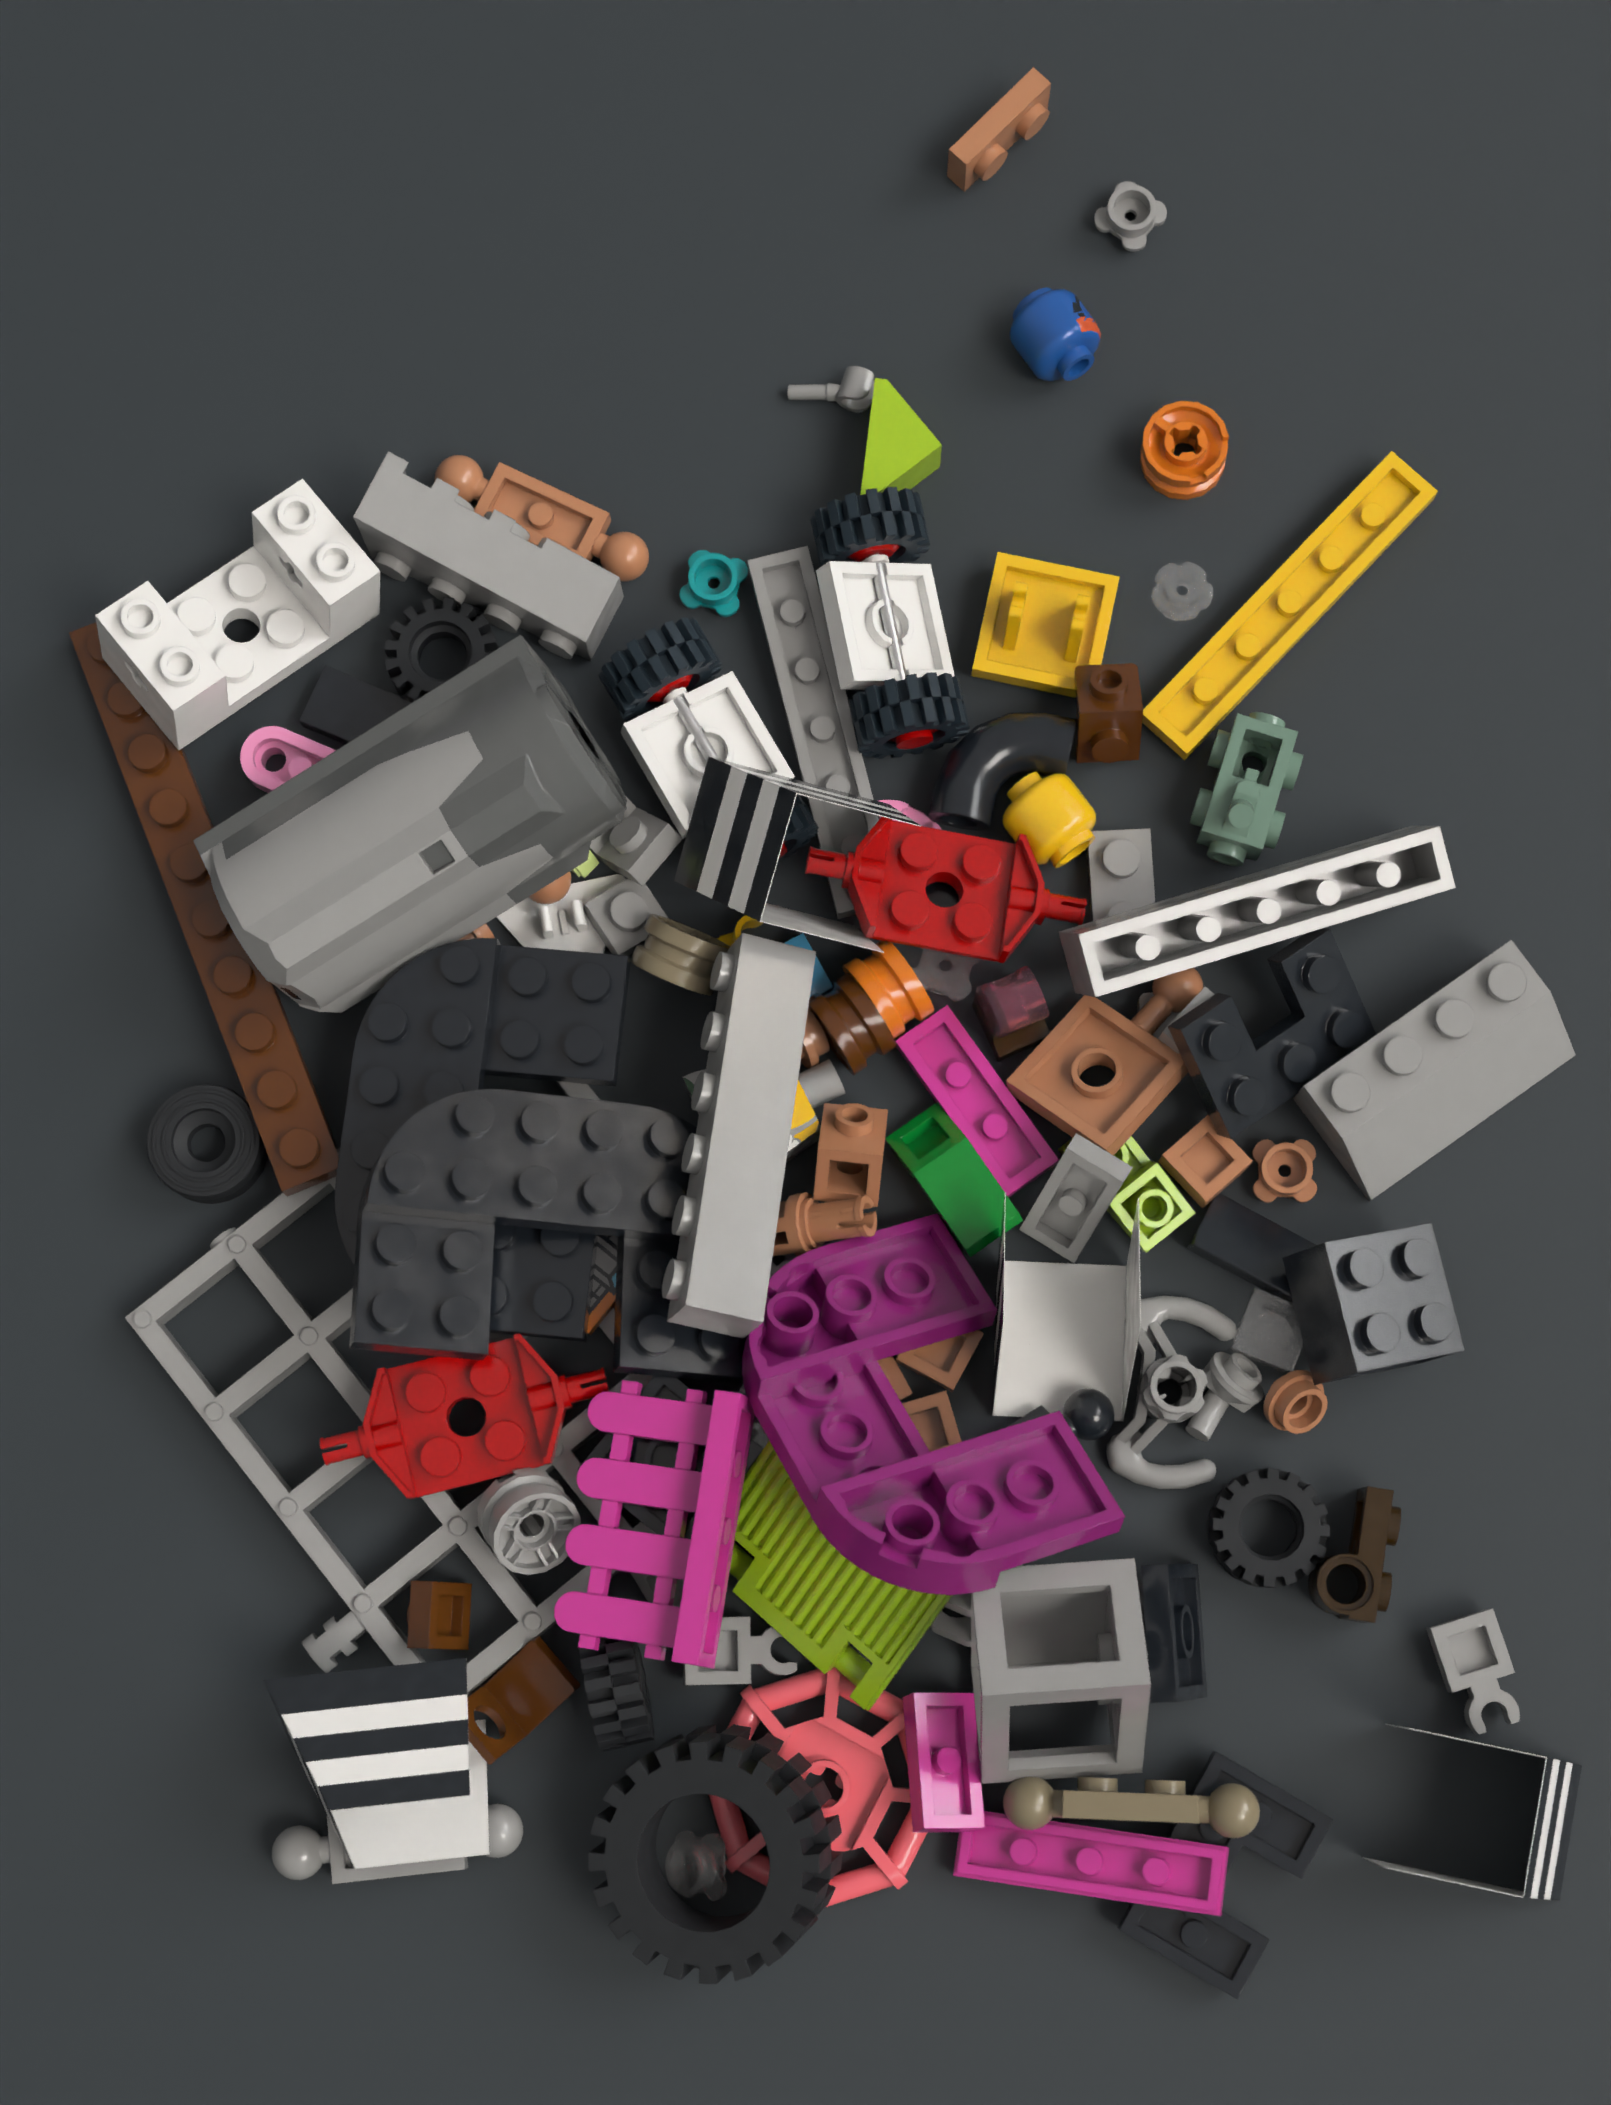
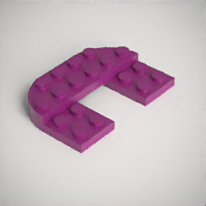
(854, 1454)

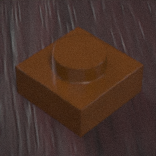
(439, 1615)

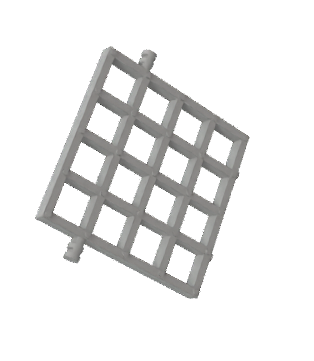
(314, 1340)

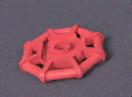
(860, 1775)

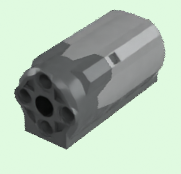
(414, 831)

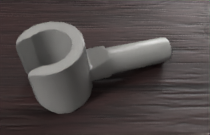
(853, 393)

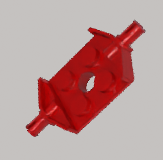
(994, 879)
(411, 1405)

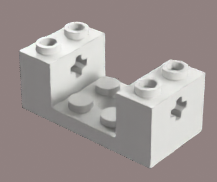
(297, 583)

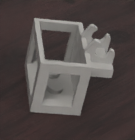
(1056, 1640)

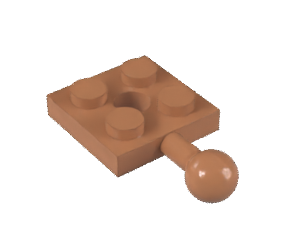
(1101, 1036)

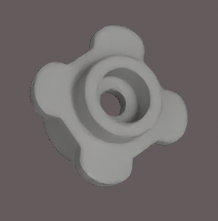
(1134, 199)

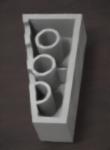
(486, 562)

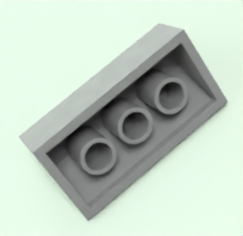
(1438, 1071)

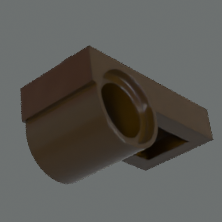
(1373, 1527)

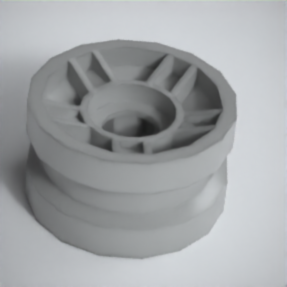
(545, 1518)

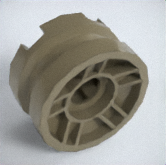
(678, 954)

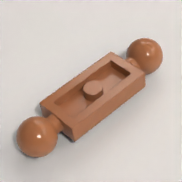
(547, 514)

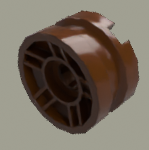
(851, 1024)

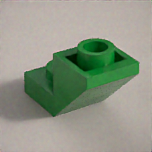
(953, 1178)

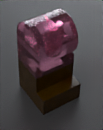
(1012, 1013)

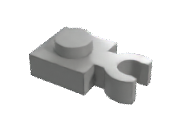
(736, 1654)
(1472, 1658)

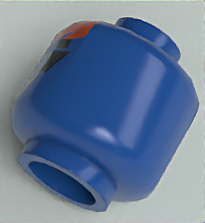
(1054, 334)

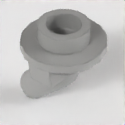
(1232, 1382)

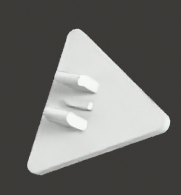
(561, 923)

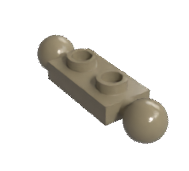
(1229, 1809)

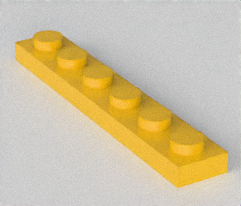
(1288, 605)

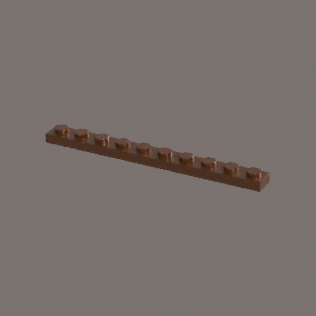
(240, 996)

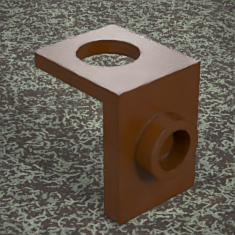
(519, 1698)

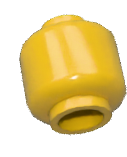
(1051, 816)

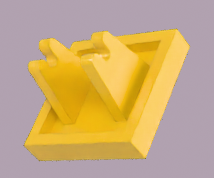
(1043, 623)

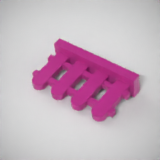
(698, 1561)

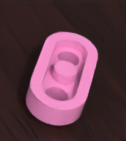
(274, 740)

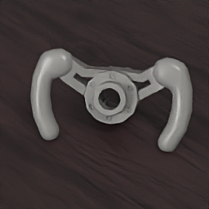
(1125, 1447)

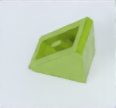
(898, 443)

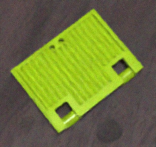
(817, 1593)

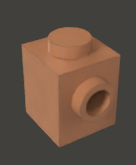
(850, 1152)

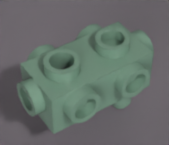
(1240, 809)

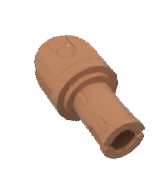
(808, 1224)

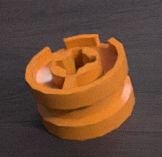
(1189, 473)
(891, 987)

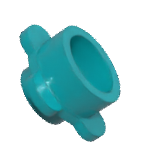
(717, 566)

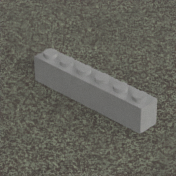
(1256, 910)
(740, 1137)

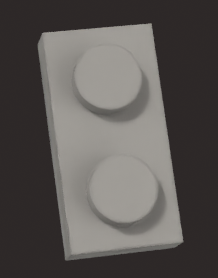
(1120, 871)
(1075, 1198)

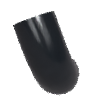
(992, 755)

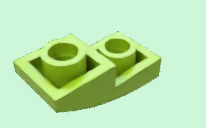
(1160, 1202)

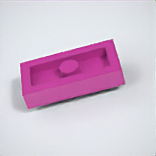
(943, 1762)

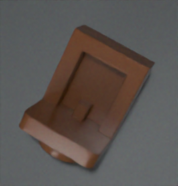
(1108, 713)

